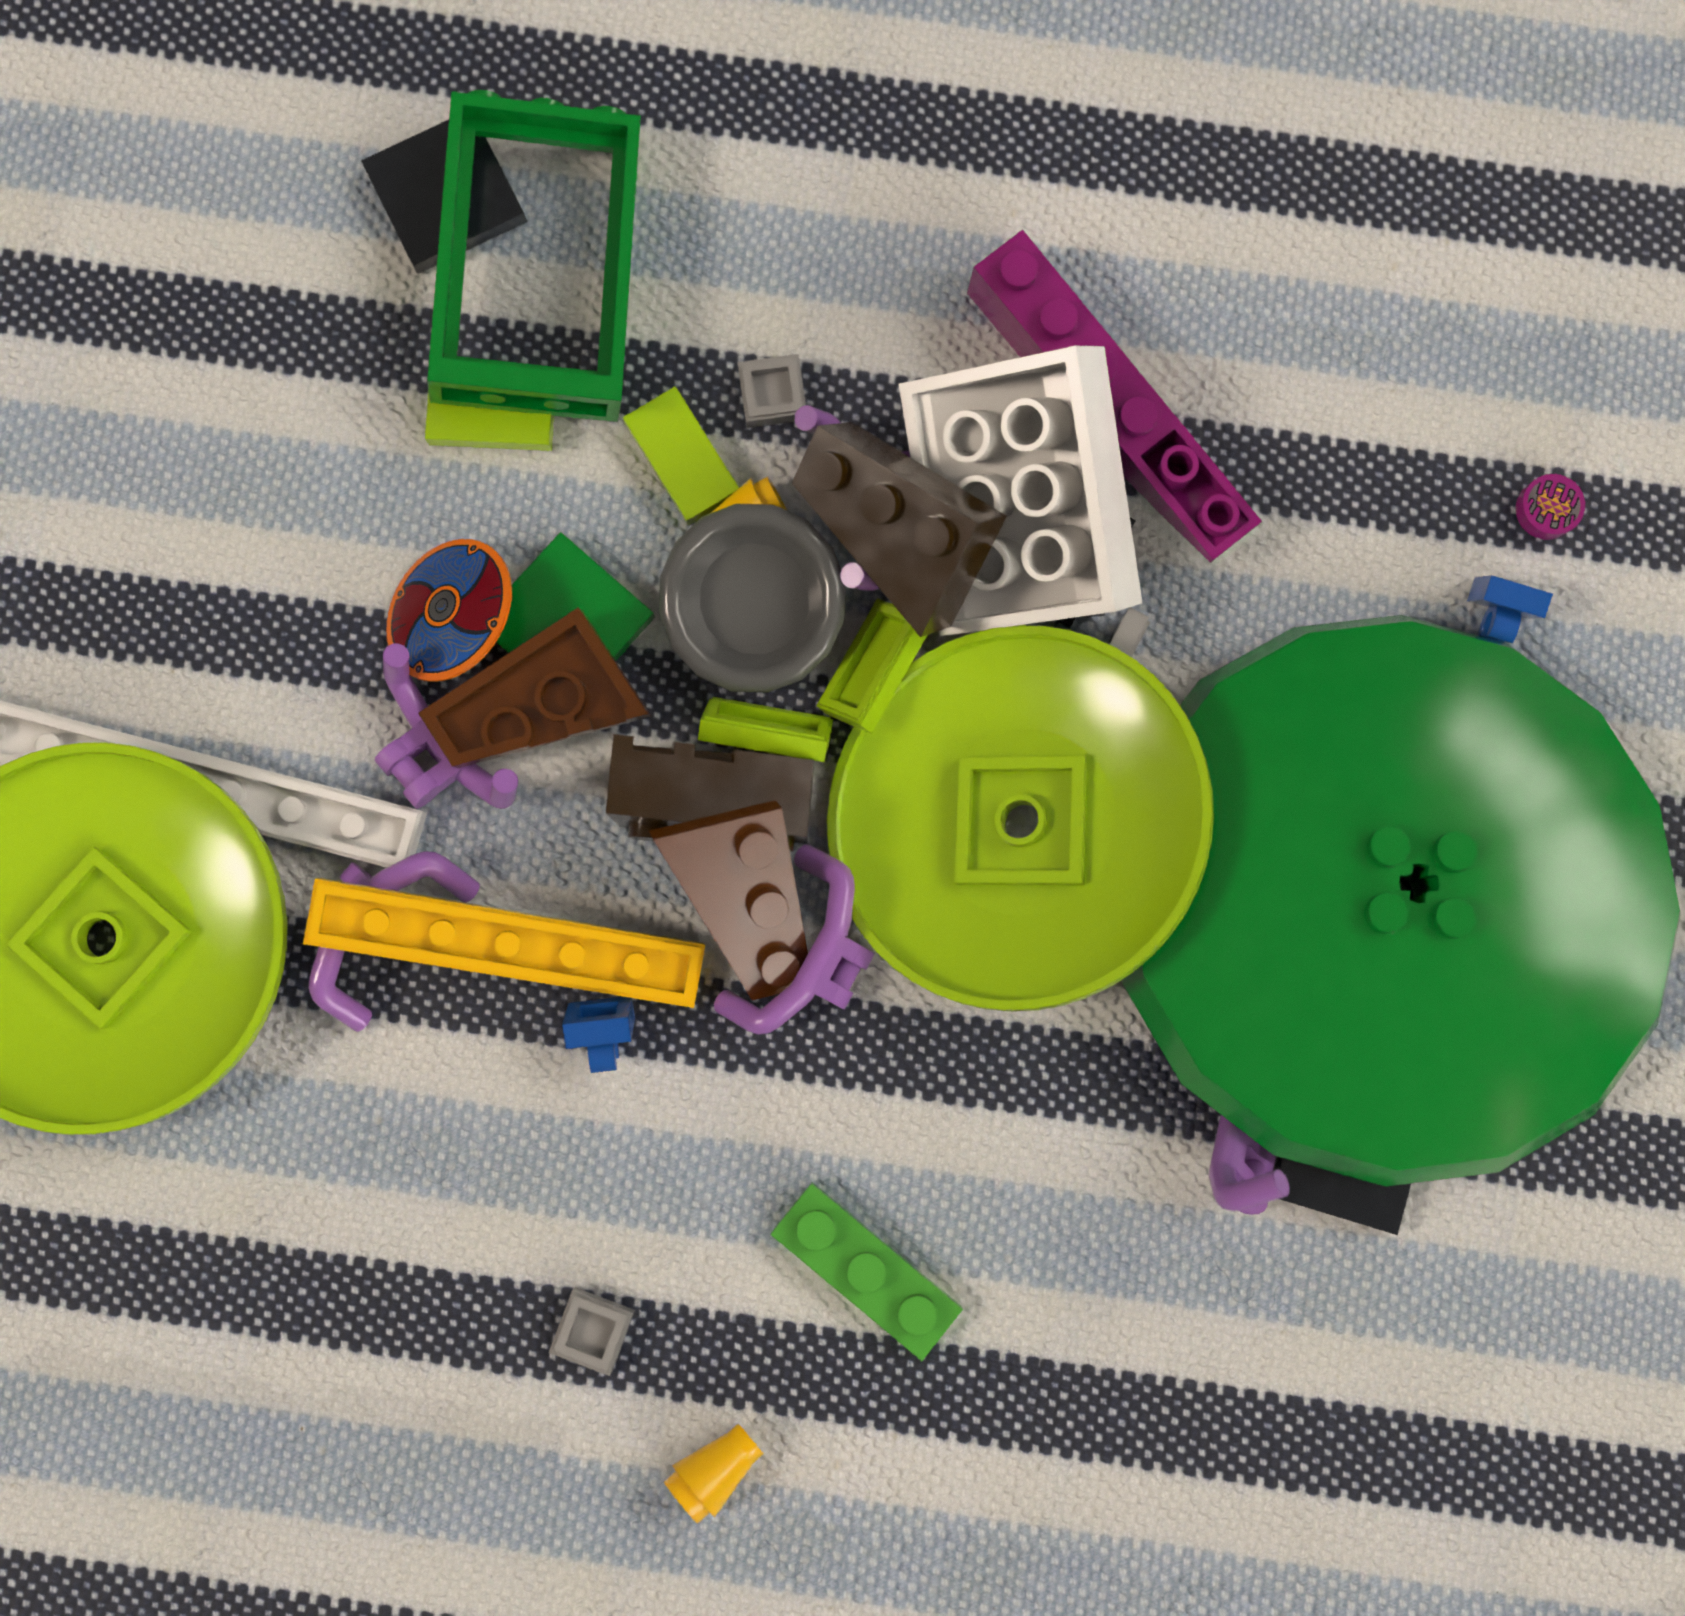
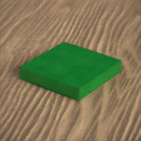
(560, 583)

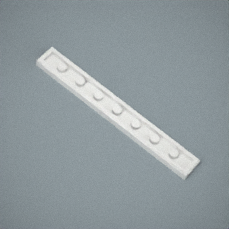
(275, 802)

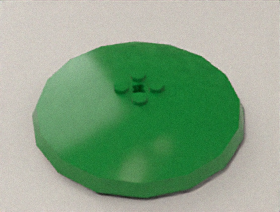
(1434, 1024)

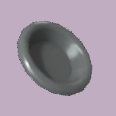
(752, 598)

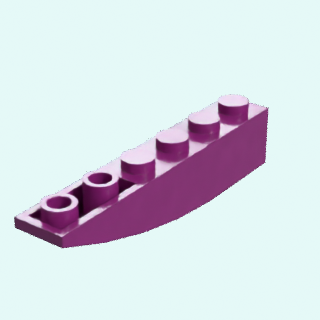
(1158, 454)

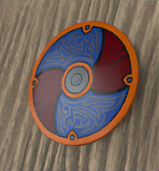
(450, 608)

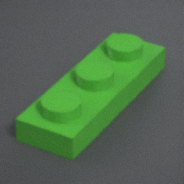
(866, 1271)

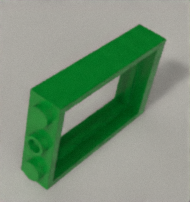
(523, 385)

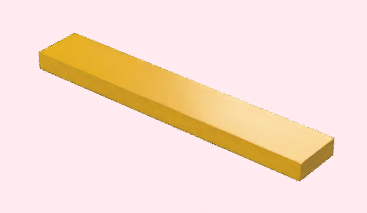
(503, 942)

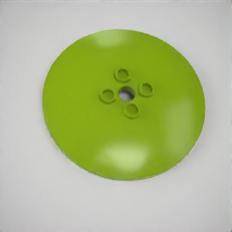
(1005, 726)
(194, 951)

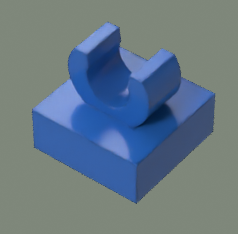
(1506, 605)
(600, 1028)

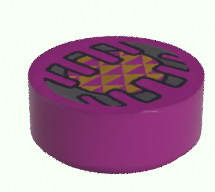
(1550, 506)

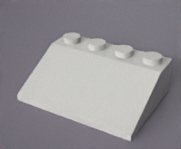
(1046, 453)

